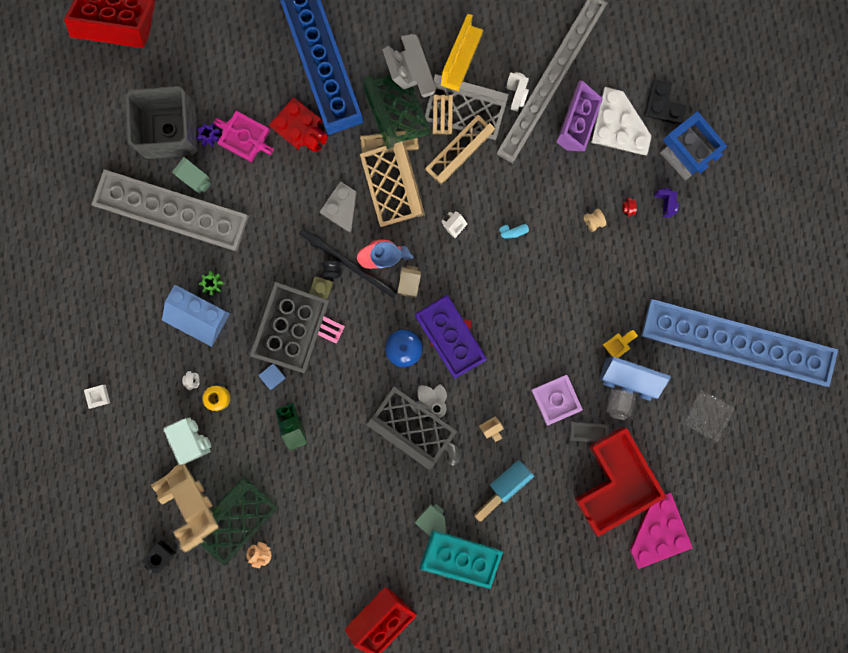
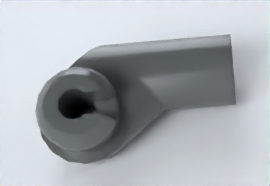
(453, 453)

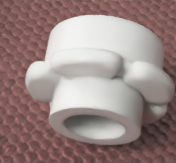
(188, 380)

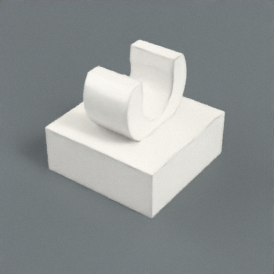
(454, 224)

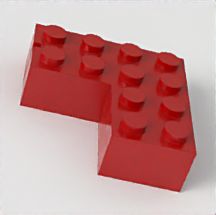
(628, 485)

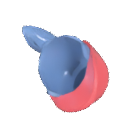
(382, 254)

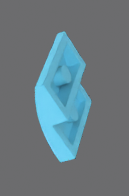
(511, 481)

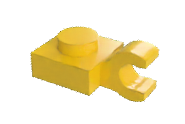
(618, 345)

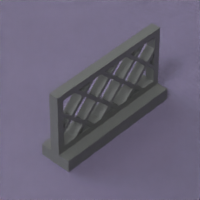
(401, 441)

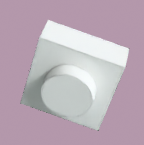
(97, 396)

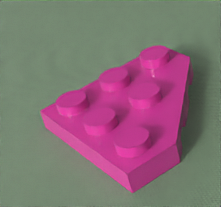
(660, 534)

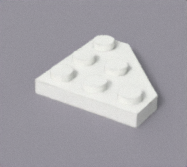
(620, 125)

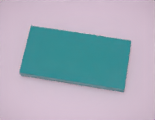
(461, 559)

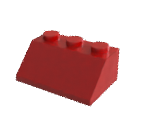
(380, 622)

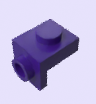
(670, 204)

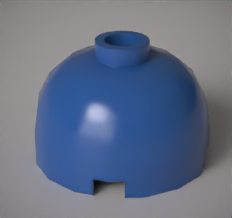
(403, 348)

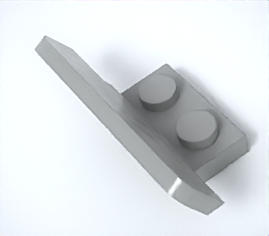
(410, 66)

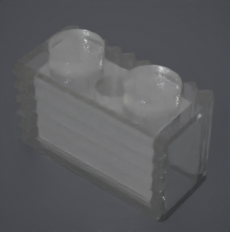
(620, 404)

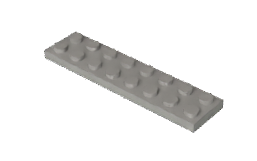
(170, 210)

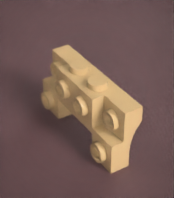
(191, 502)

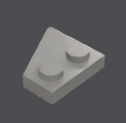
(341, 206)

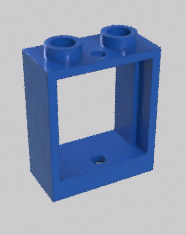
(682, 153)

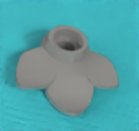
(429, 398)

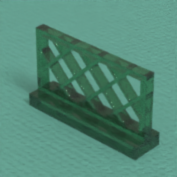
(382, 117)
(225, 506)

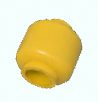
(209, 398)

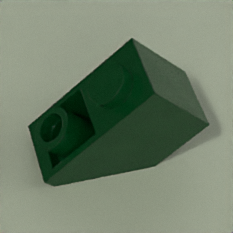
(291, 427)

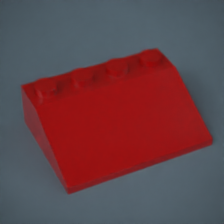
(111, 21)

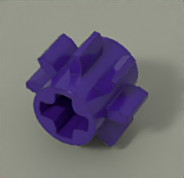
(203, 133)

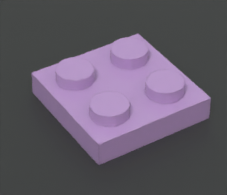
(556, 400)

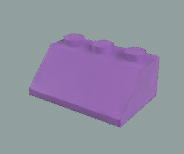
(579, 118)

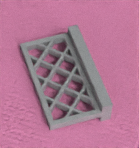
(474, 92)

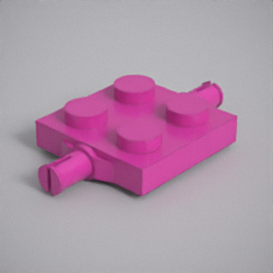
(243, 136)

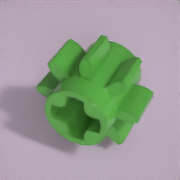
(206, 285)

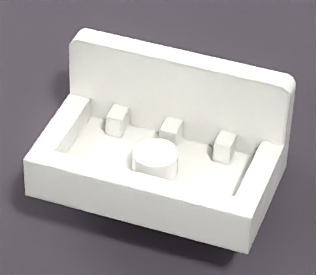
(517, 82)

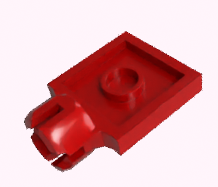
(299, 126)

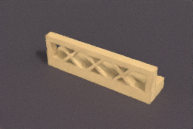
(464, 155)

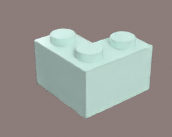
(186, 441)

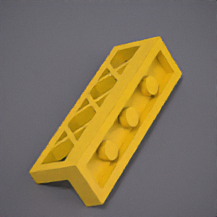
(461, 55)

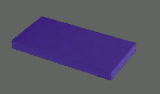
(450, 336)

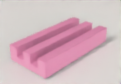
(337, 333)

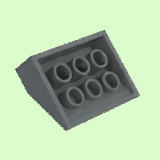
(287, 327)

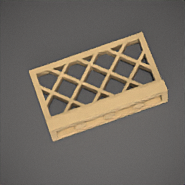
(408, 179)

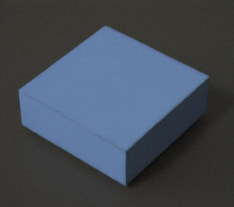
(272, 376)

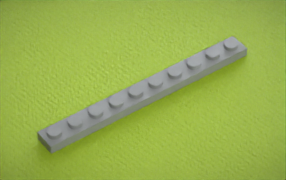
(551, 79)

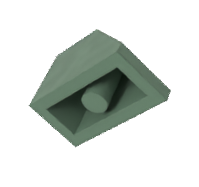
(192, 176)
(432, 519)

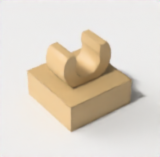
(492, 428)

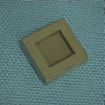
(321, 288)

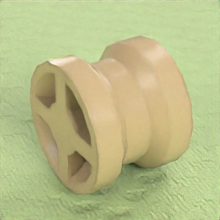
(595, 220)

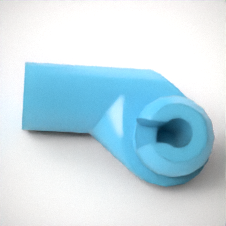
(513, 233)

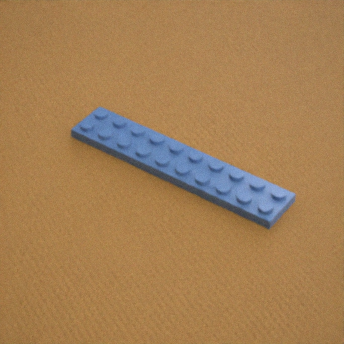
(739, 343)

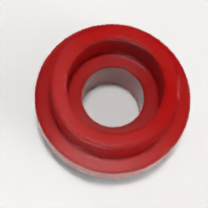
(629, 207)

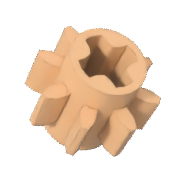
(258, 555)

